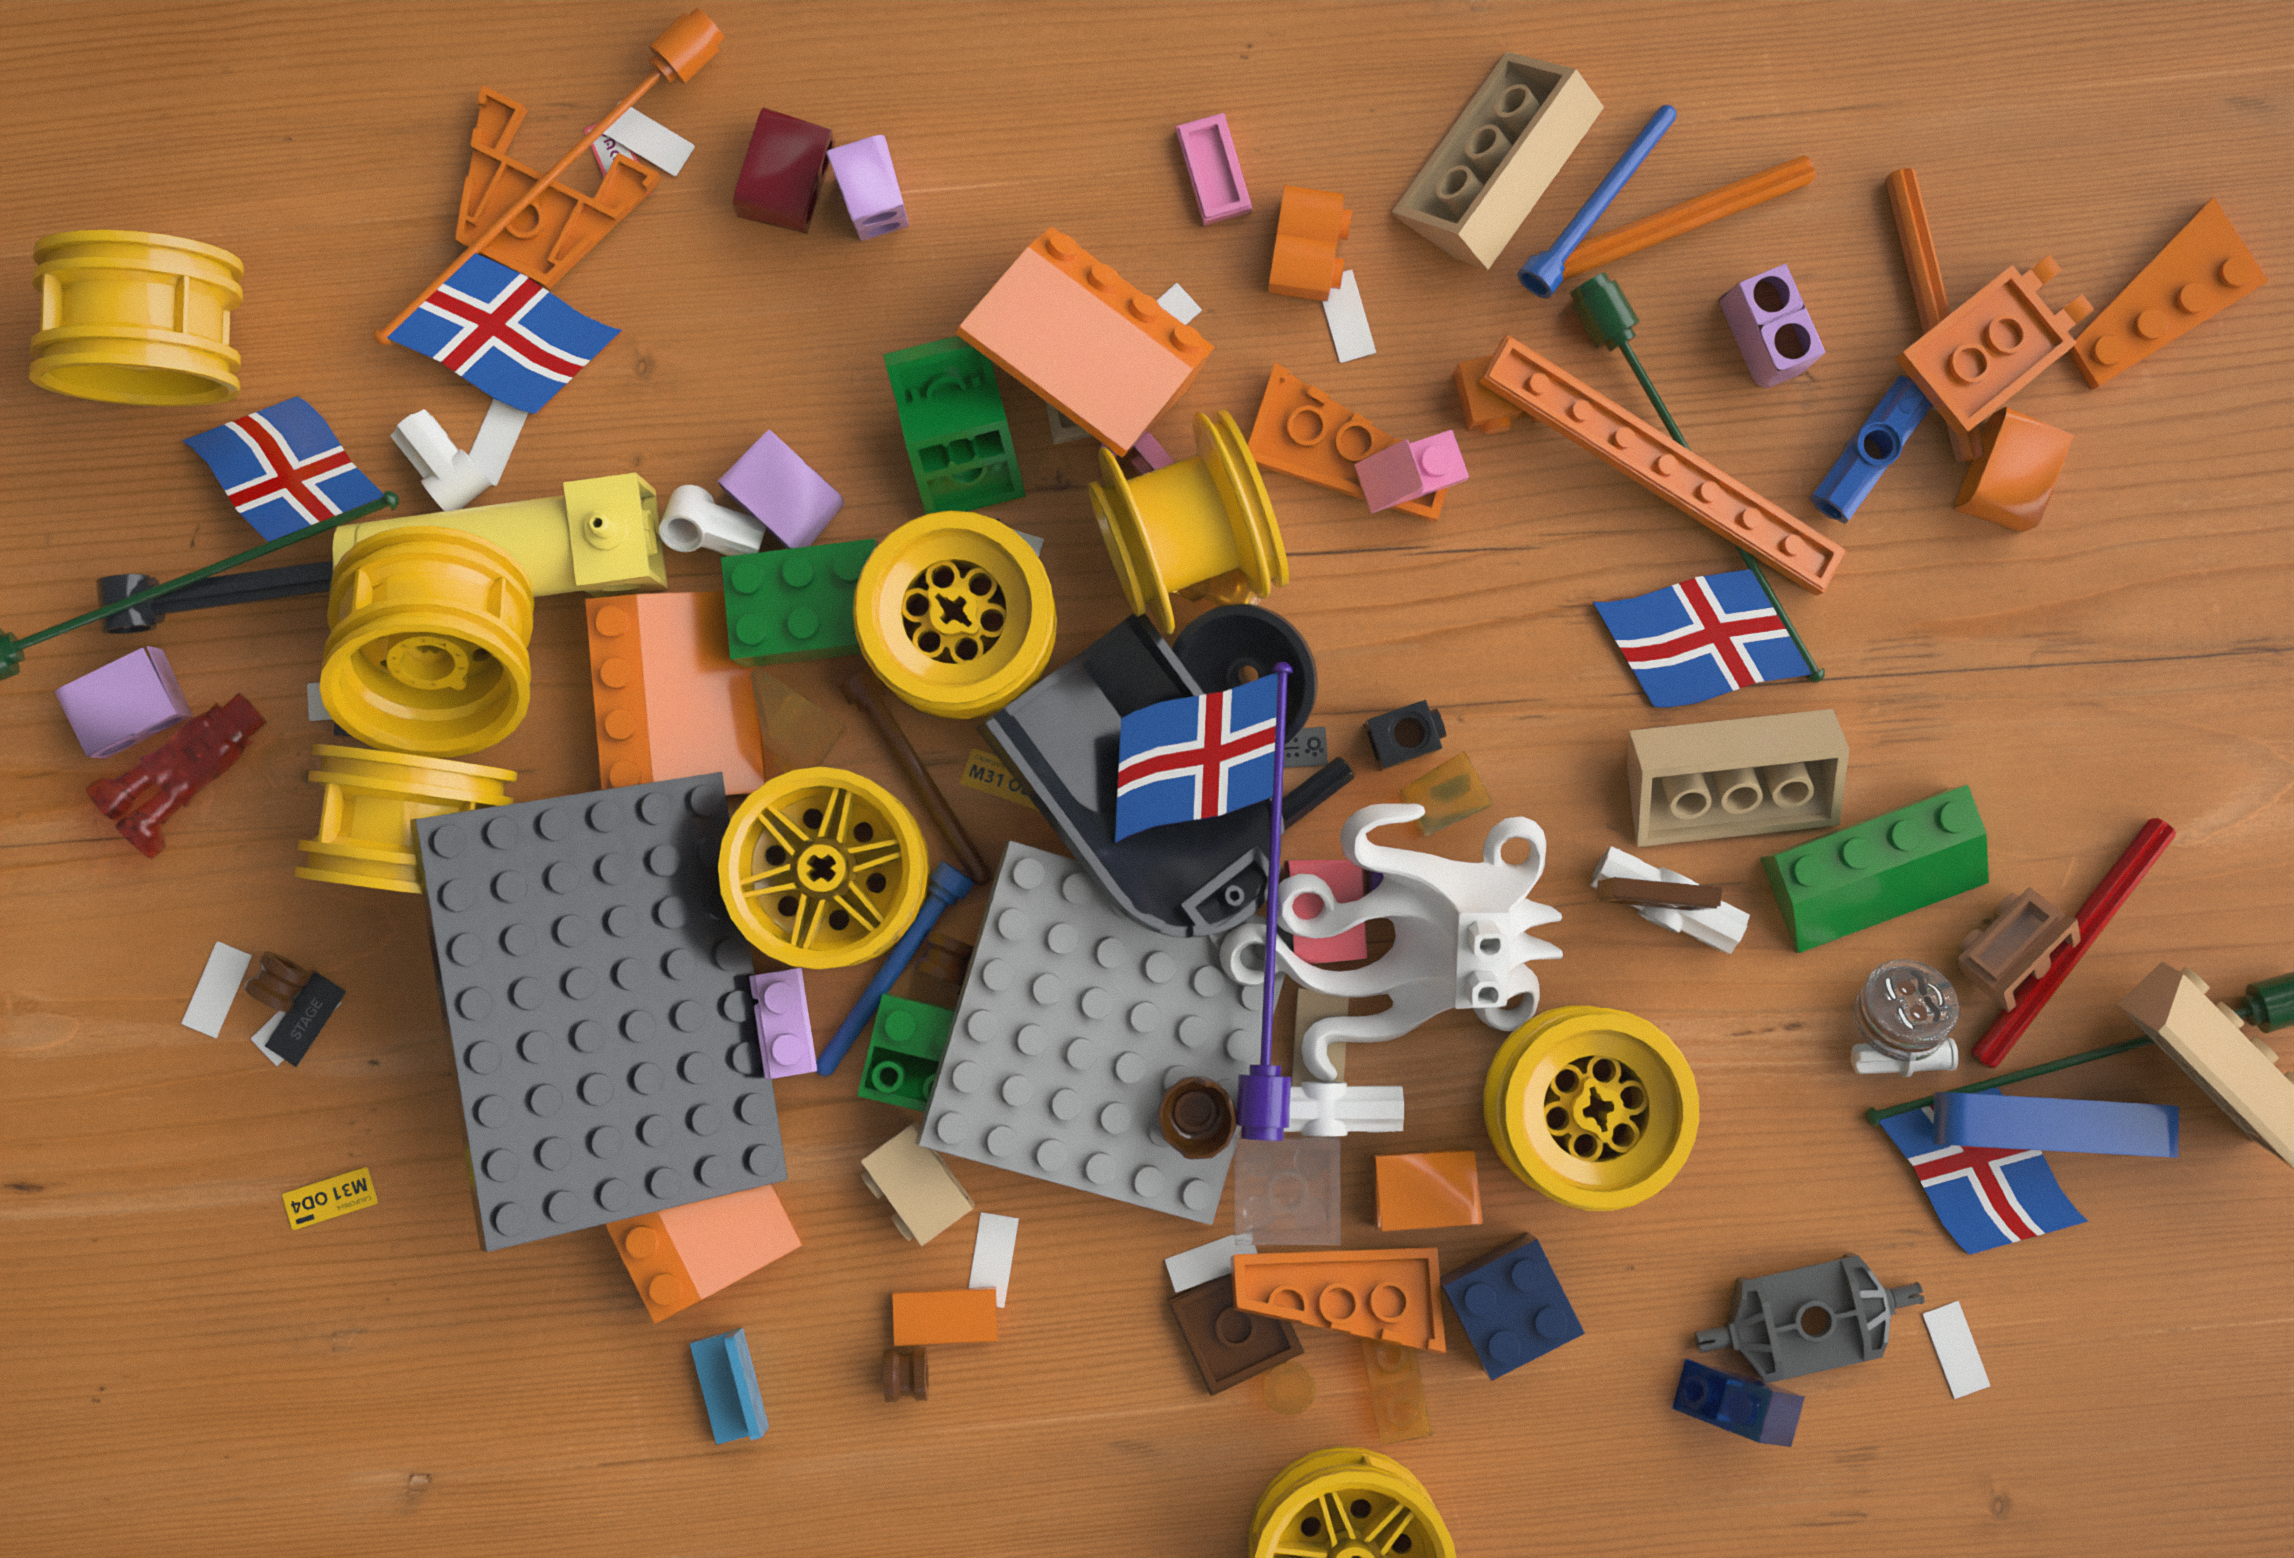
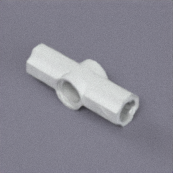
(1717, 927)
(1335, 1108)

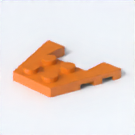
(559, 222)

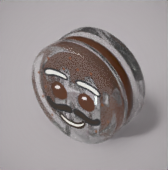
(1906, 1010)

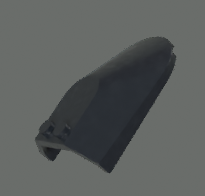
(1065, 756)

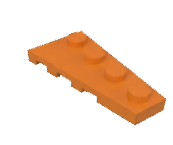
(2181, 287)
(1320, 441)
(1353, 1292)

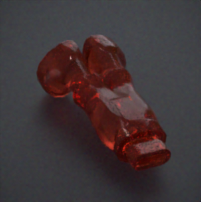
(180, 769)

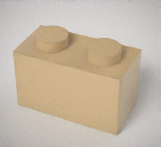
(916, 1185)

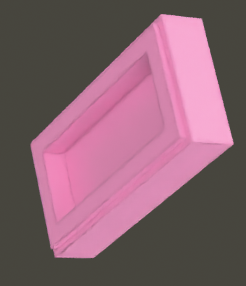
(1213, 169)

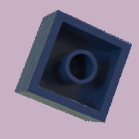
(1511, 1306)

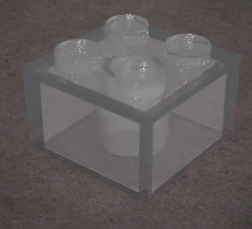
(1286, 1191)

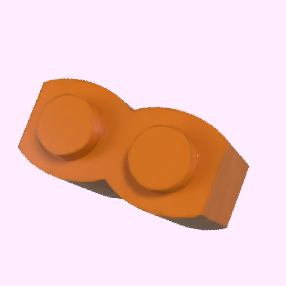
(1307, 243)

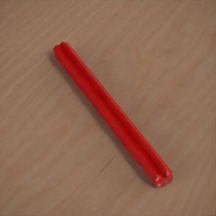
(2092, 920)

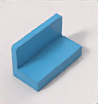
(729, 1386)

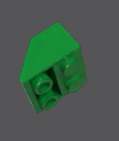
(904, 1051)

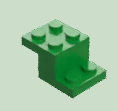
(954, 426)

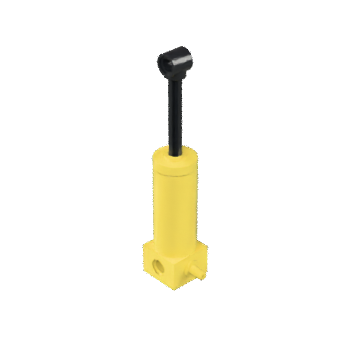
(589, 540)

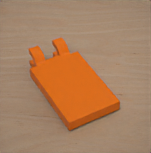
(1992, 346)

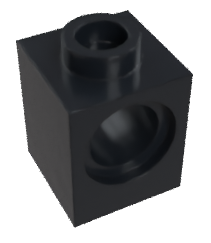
(1386, 748)

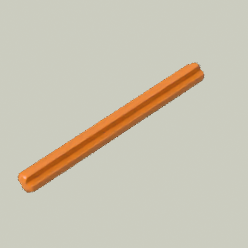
(1689, 215)
(1926, 279)

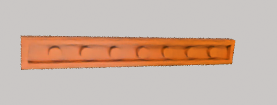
(1661, 465)

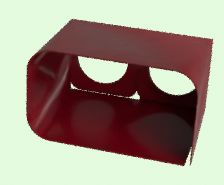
(783, 171)

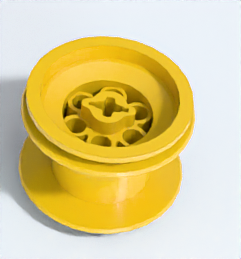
(1189, 521)
(905, 570)
(1659, 1123)

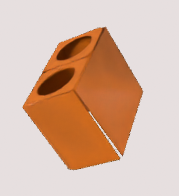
(2016, 472)
(1425, 1189)

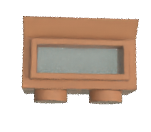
(2015, 945)

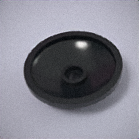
(1241, 635)

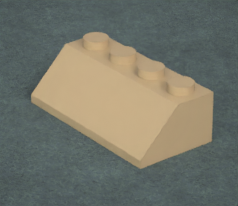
(1499, 158)
(1736, 777)
(2217, 1055)

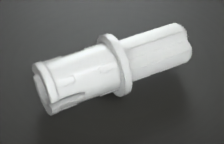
(1868, 1061)

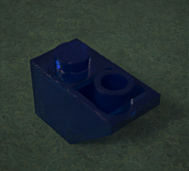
(1738, 1403)

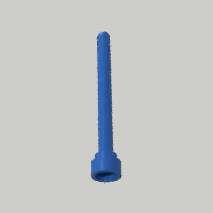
(1544, 271)
(946, 889)

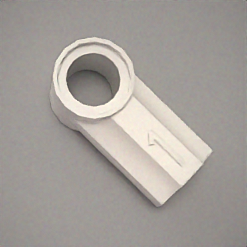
(447, 472)
(696, 522)

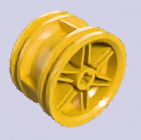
(135, 318)
(428, 642)
(369, 810)
(775, 817)
(1325, 1487)

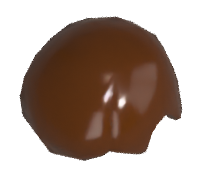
(1197, 1117)

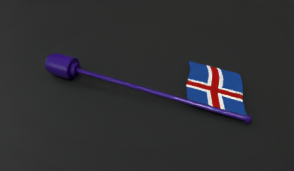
(1199, 763)

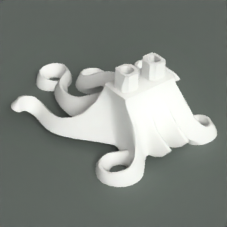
(1453, 926)

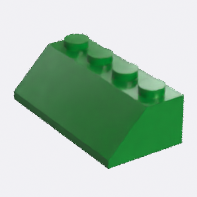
(1879, 867)

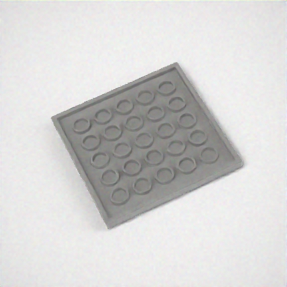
(1077, 1034)

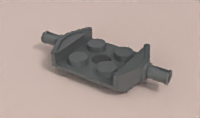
(1769, 1310)

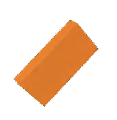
(945, 1316)

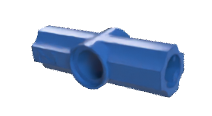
(1854, 470)

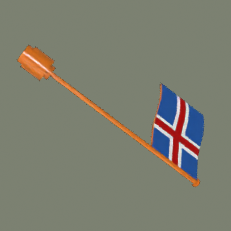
(503, 325)

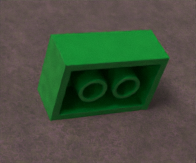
(793, 603)

